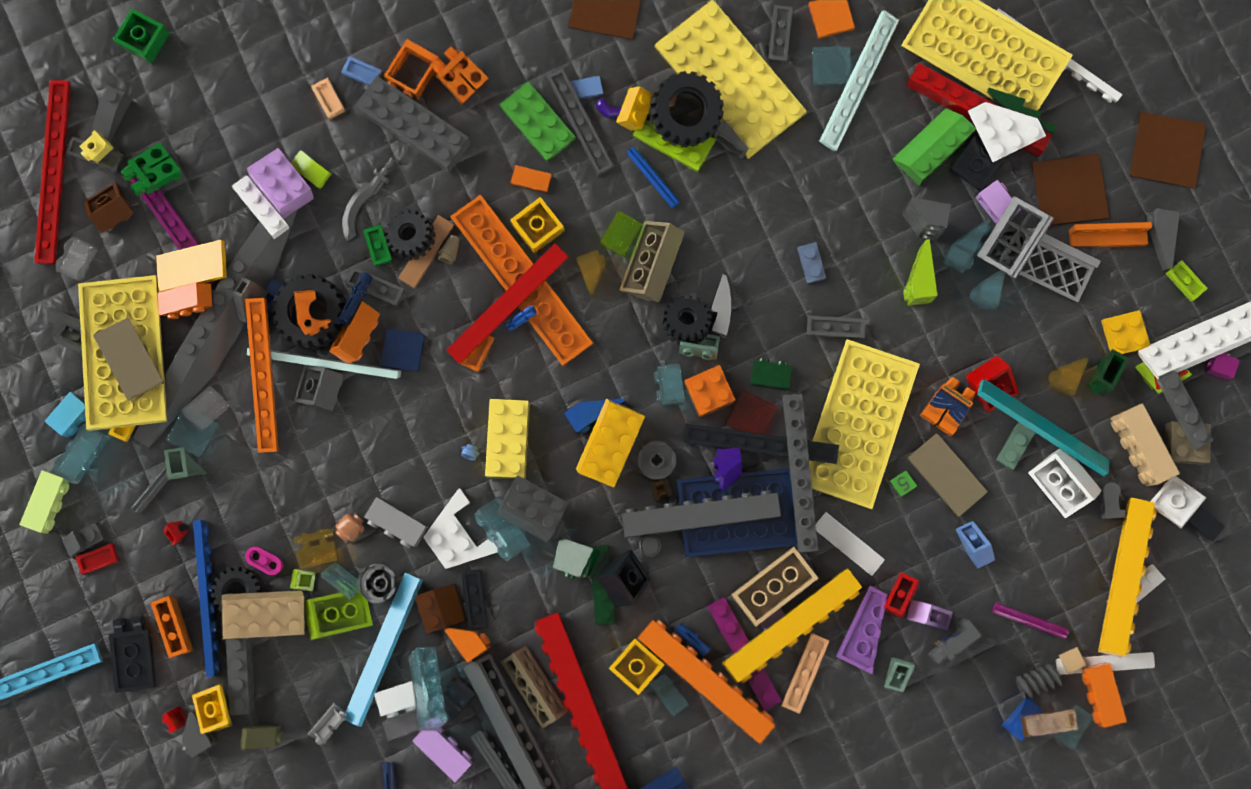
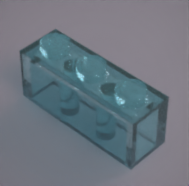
(80, 454)
(501, 532)

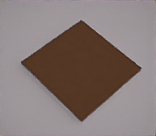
(605, 17)
(1167, 150)
(1071, 189)

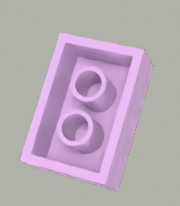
(280, 183)

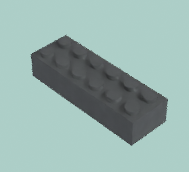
(413, 124)

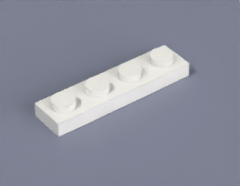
(260, 207)

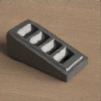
(727, 137)

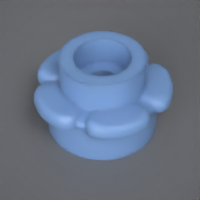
(470, 452)

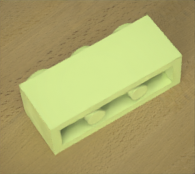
(45, 502)

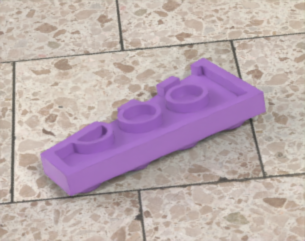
(863, 634)

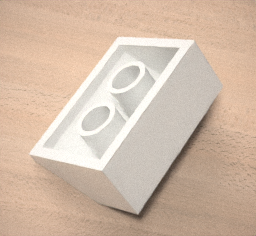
(1065, 482)

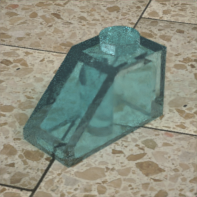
(988, 292)

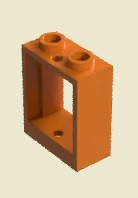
(411, 48)

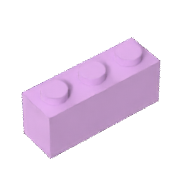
(444, 752)

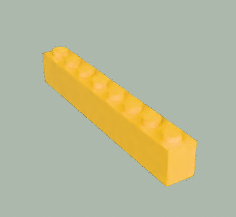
(1126, 578)
(792, 625)

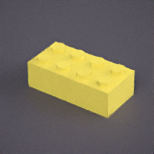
(507, 438)

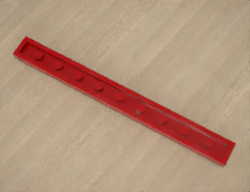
(52, 172)

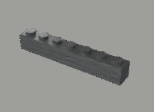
(494, 760)

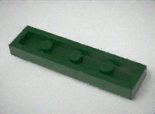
(602, 603)

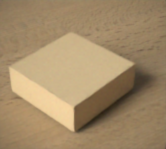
(1072, 660)

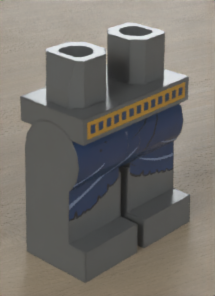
(954, 643)

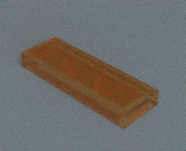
(1049, 722)

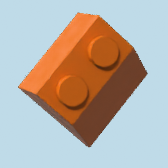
(468, 642)

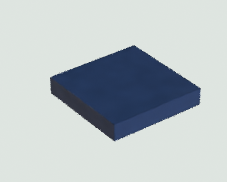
(402, 350)

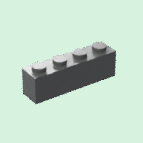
(240, 676)

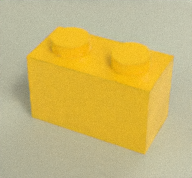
(635, 108)

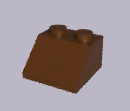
(108, 208)
(440, 608)

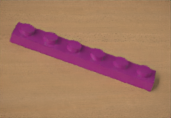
(736, 640)

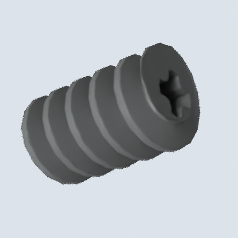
(1039, 680)

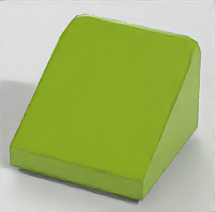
(302, 580)

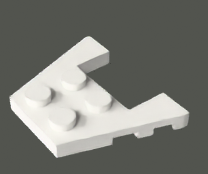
(450, 539)

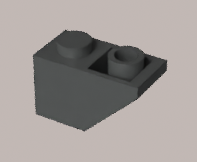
(246, 290)

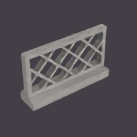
(1066, 252)

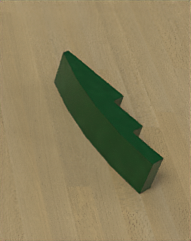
(1016, 104)

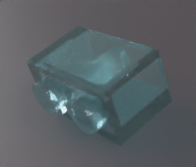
(670, 385)

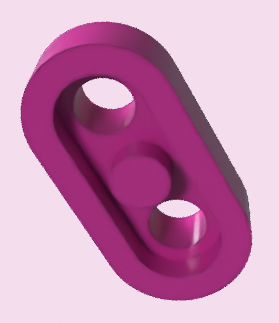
(264, 561)

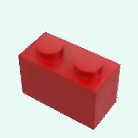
(901, 595)

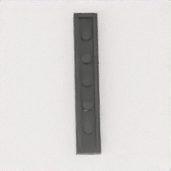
(580, 121)

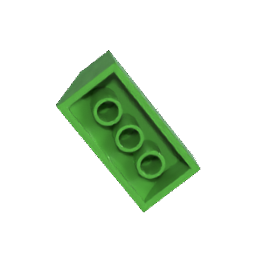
(934, 145)

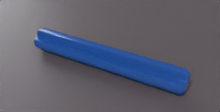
(653, 177)

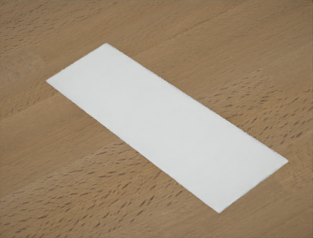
(849, 544)

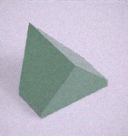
(181, 464)

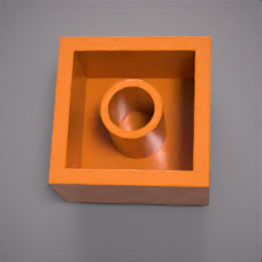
(709, 391)

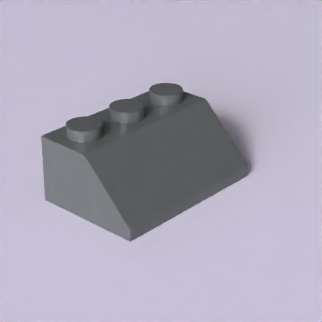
(927, 217)

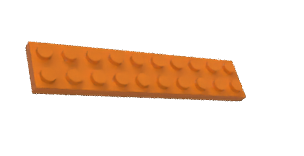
(508, 264)

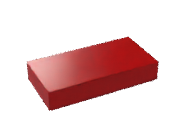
(97, 559)

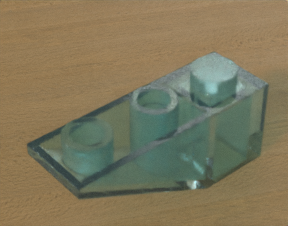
(961, 251)

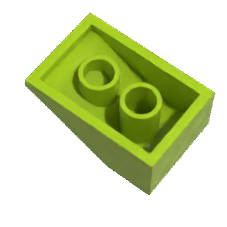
(921, 282)
(336, 614)

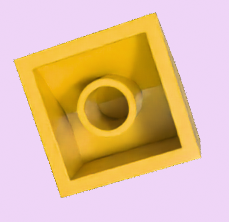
(212, 709)

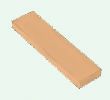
(805, 673)

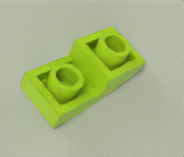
(310, 169)

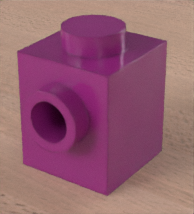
(1222, 366)

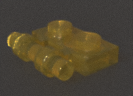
(317, 554)

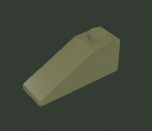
(261, 736)

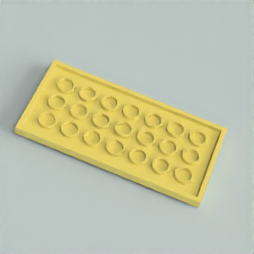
(986, 50)
(752, 94)
(101, 307)
(863, 419)

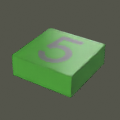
(903, 483)

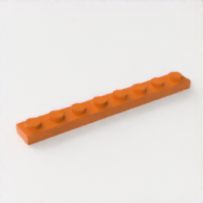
(262, 375)

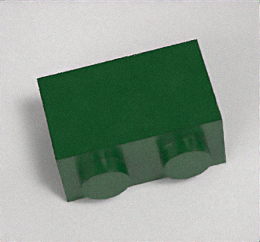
(771, 375)

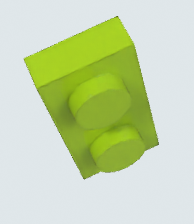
(1186, 281)

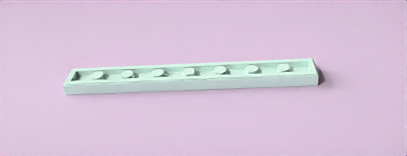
(859, 80)
(334, 364)

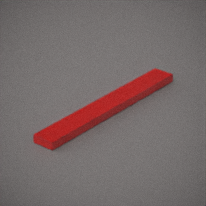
(507, 303)

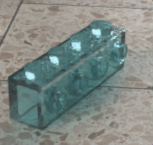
(427, 689)

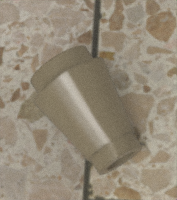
(449, 250)

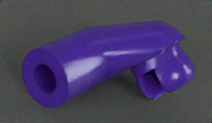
(606, 110)

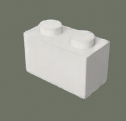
(395, 699)

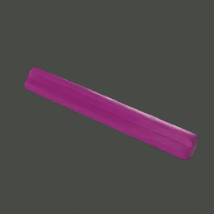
(1030, 620)

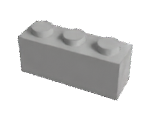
(395, 523)

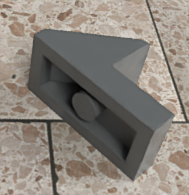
(80, 541)

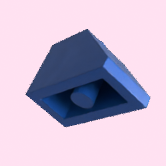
(1013, 723)

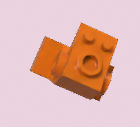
(303, 300)

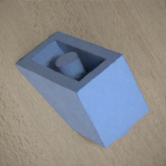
(975, 544)

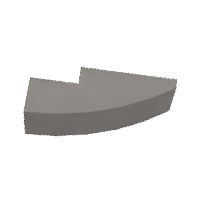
(722, 308)

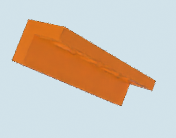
(1109, 235)

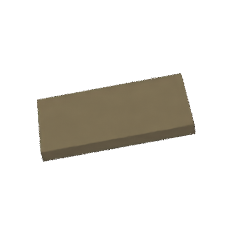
(128, 359)
(947, 475)

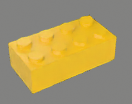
(610, 443)

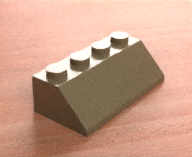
(652, 260)

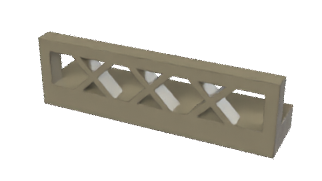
(536, 684)

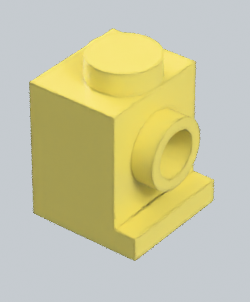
(100, 150)

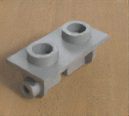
(330, 720)

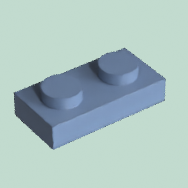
(811, 263)

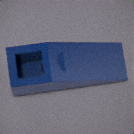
(586, 414)

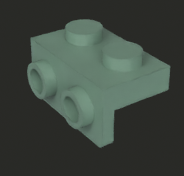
(706, 349)

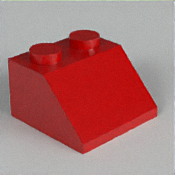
(997, 373)

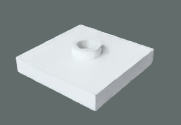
(1177, 501)

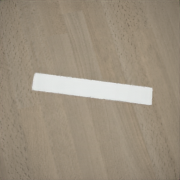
(1129, 662)

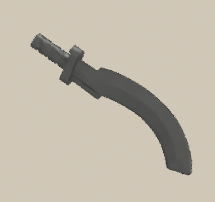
(361, 196)

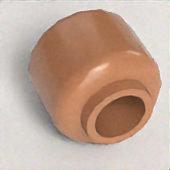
(350, 527)

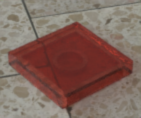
(751, 414)

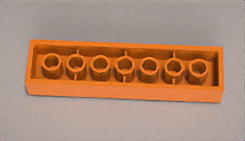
(709, 684)

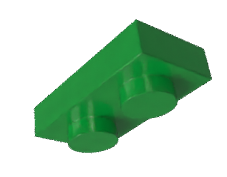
(377, 245)

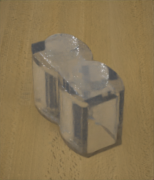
(75, 259)

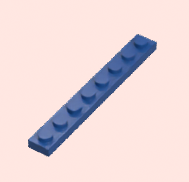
(207, 607)

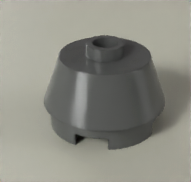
(376, 583)

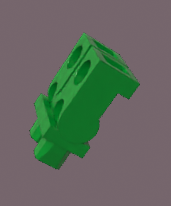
(151, 169)

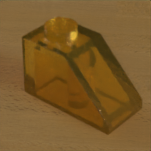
(592, 269)
(1067, 377)

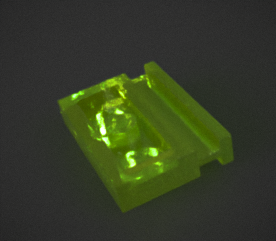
(620, 233)

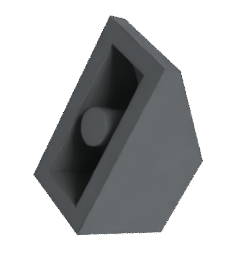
(193, 740)

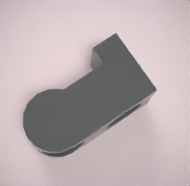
(1110, 502)

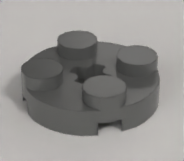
(665, 453)

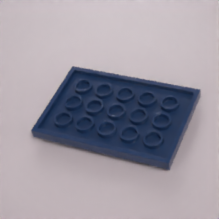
(744, 535)

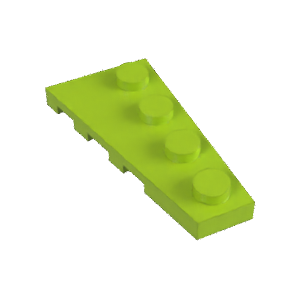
(691, 156)

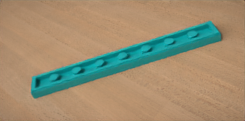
(1043, 427)

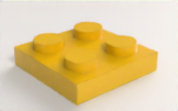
(1126, 332)

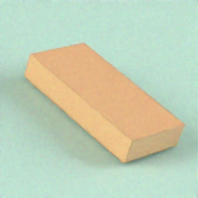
(328, 98)

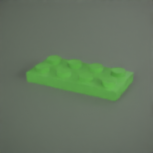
(537, 121)

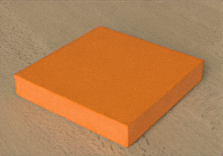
(831, 17)

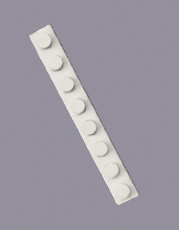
(1079, 73)

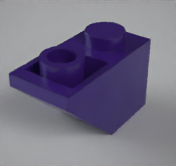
(728, 465)

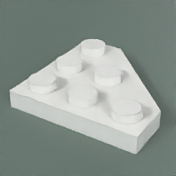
(1004, 129)

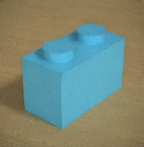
(67, 415)

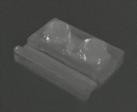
(205, 408)

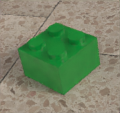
(141, 36)

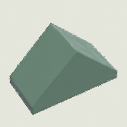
(898, 674)

